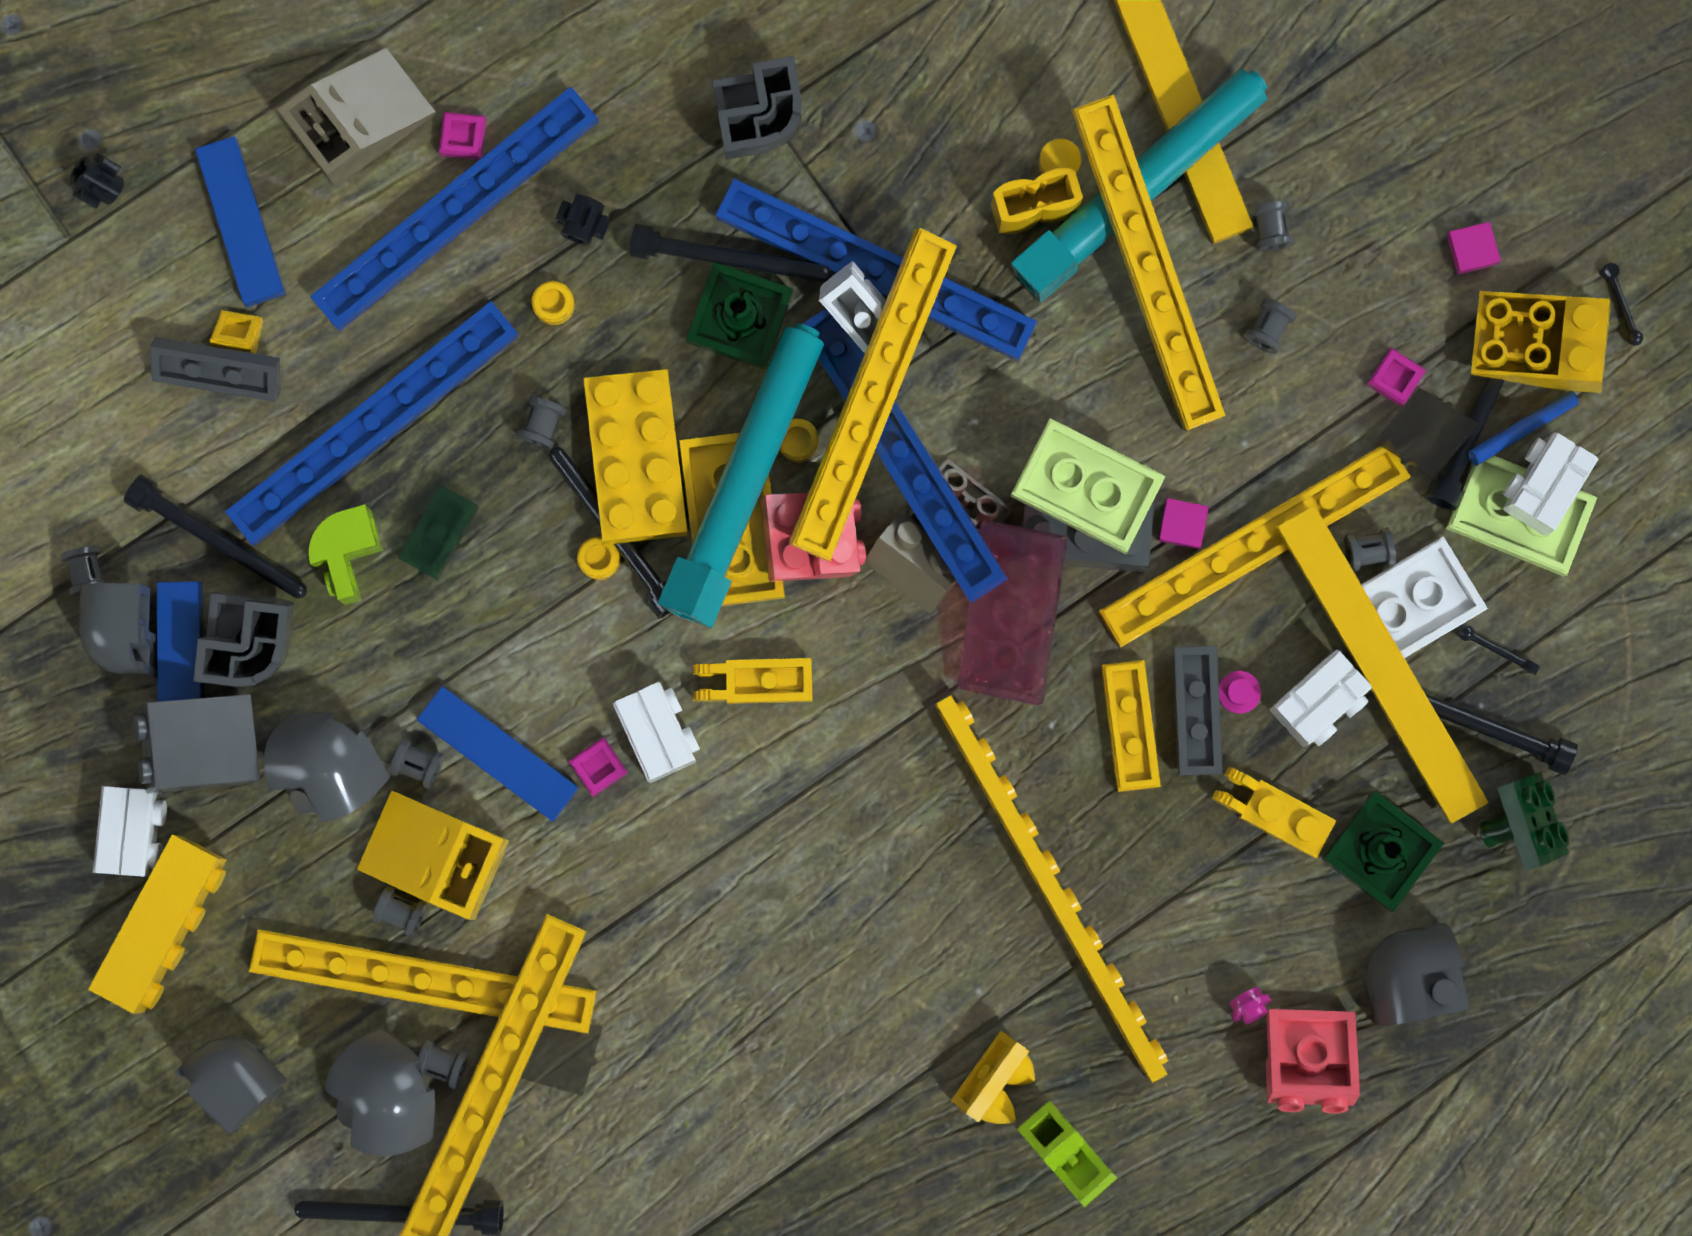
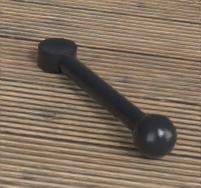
(1610, 273)
(1467, 633)

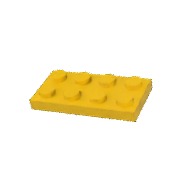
(635, 457)
(702, 468)

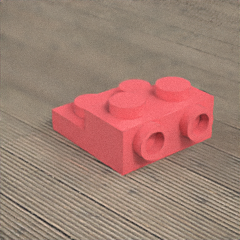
(789, 563)
(1312, 1060)

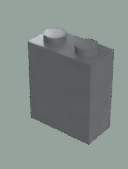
(196, 743)

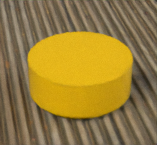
(1059, 154)
(553, 303)
(800, 441)
(598, 560)

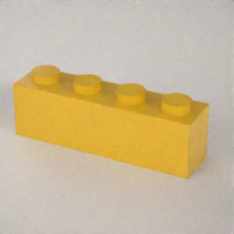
(158, 924)

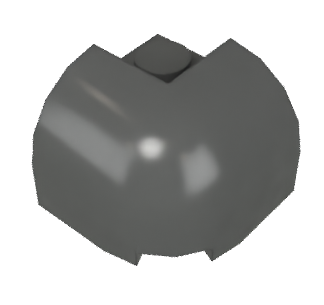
(759, 108)
(117, 628)
(243, 639)
(322, 765)
(1415, 976)
(231, 1080)
(382, 1096)

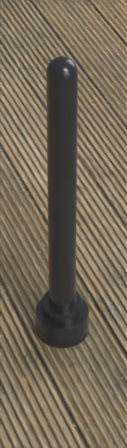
(647, 243)
(1446, 490)
(146, 496)
(627, 550)
(1557, 754)
(483, 1217)

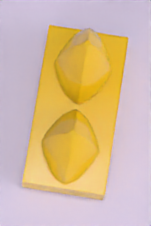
(982, 1091)

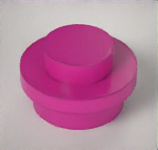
(1239, 692)
(1249, 1006)

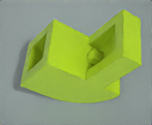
(337, 542)
(1067, 1153)

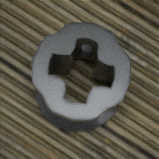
(1272, 226)
(1270, 326)
(541, 422)
(1370, 549)
(82, 567)
(416, 764)
(399, 912)
(442, 1064)

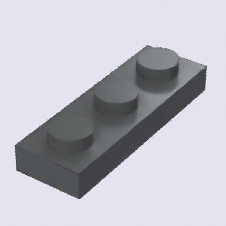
(215, 369)
(1197, 711)

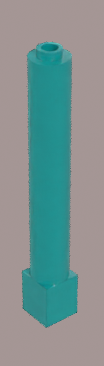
(1058, 253)
(699, 581)

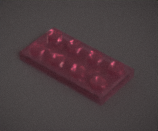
(1014, 623)

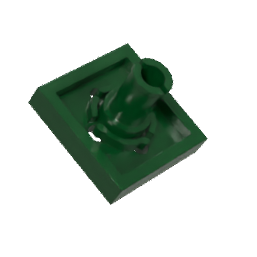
(739, 315)
(1529, 822)
(1384, 851)

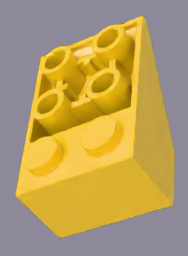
(1542, 340)
(433, 855)

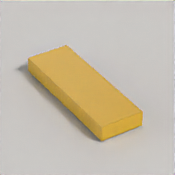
(1130, 726)

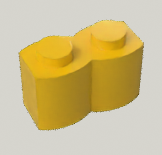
(1026, 202)

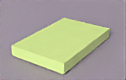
(1087, 486)
(1484, 520)

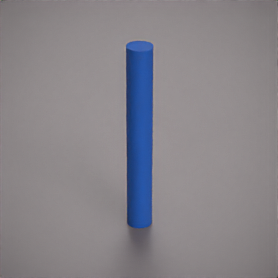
(1523, 428)

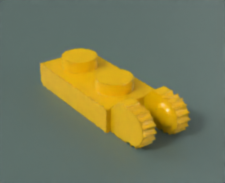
(758, 681)
(1278, 814)

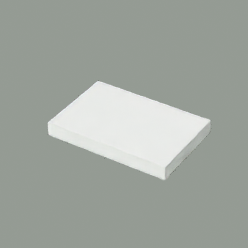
(1424, 597)

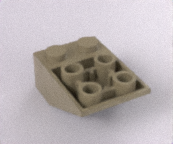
(356, 114)
(907, 553)

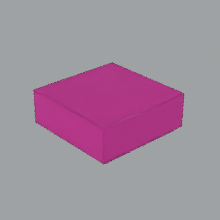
(462, 136)
(1473, 248)
(1396, 377)
(1183, 523)
(598, 766)

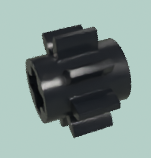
(96, 180)
(582, 219)

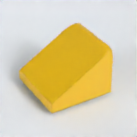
(237, 332)

